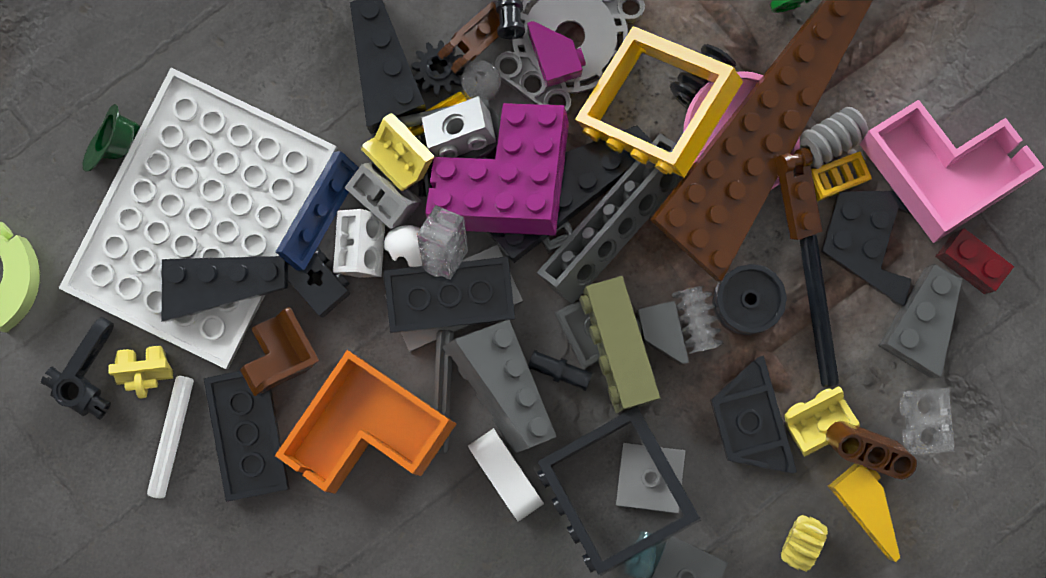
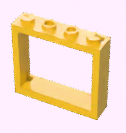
(680, 160)

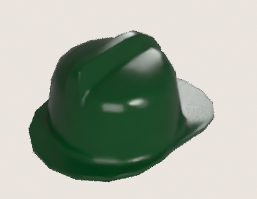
(111, 139)

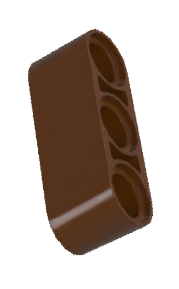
(886, 454)

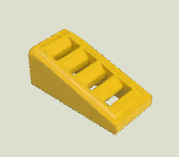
(821, 183)

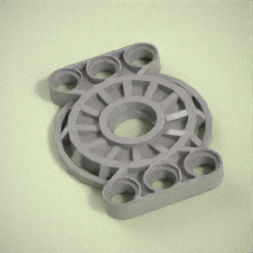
(598, 23)

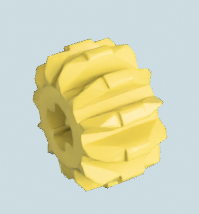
(804, 543)

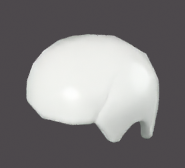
(404, 243)

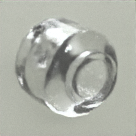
(482, 72)

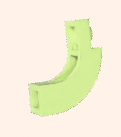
(19, 278)

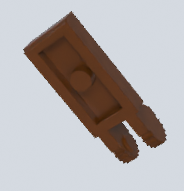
(473, 37)

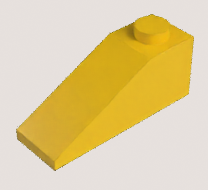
(867, 503)

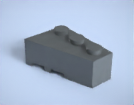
(925, 322)

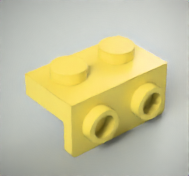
(398, 153)
(811, 420)

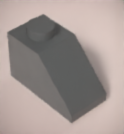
(662, 330)

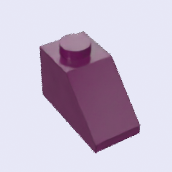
(555, 55)

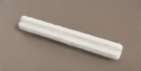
(170, 437)

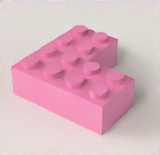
(944, 183)

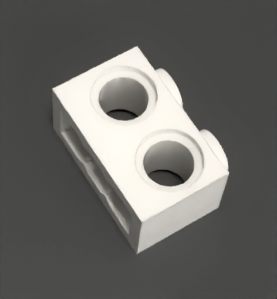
(358, 244)

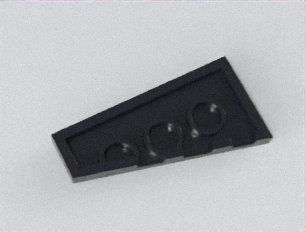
(209, 283)

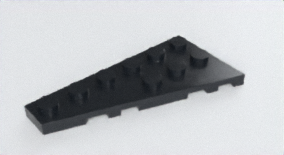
(586, 176)

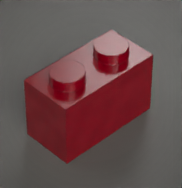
(974, 261)

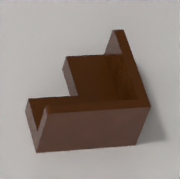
(285, 353)

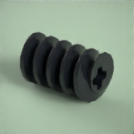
(690, 84)

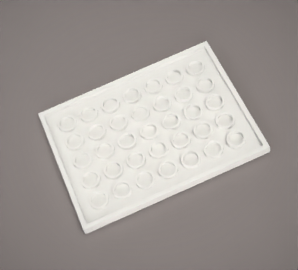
(195, 184)

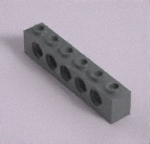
(609, 226)

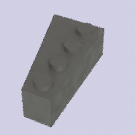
(503, 383)

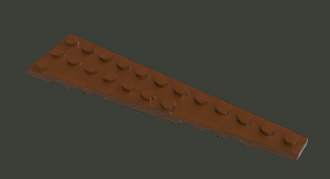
(735, 173)

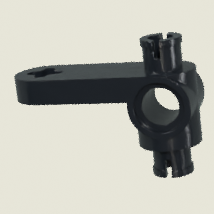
(89, 395)

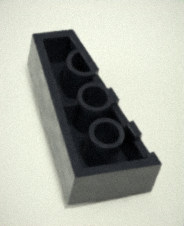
(382, 65)

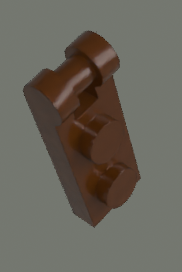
(799, 193)

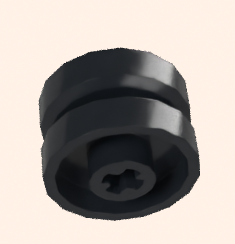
(762, 286)

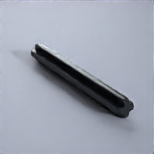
(819, 311)

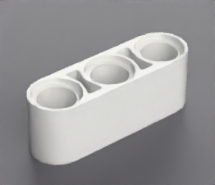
(505, 475)

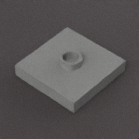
(641, 482)

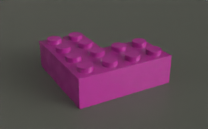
(518, 187)

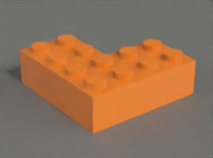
(358, 409)

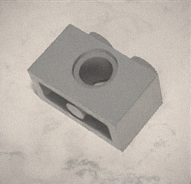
(459, 129)

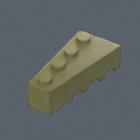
(619, 345)

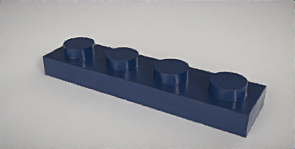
(317, 212)

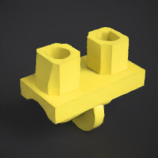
(141, 374)

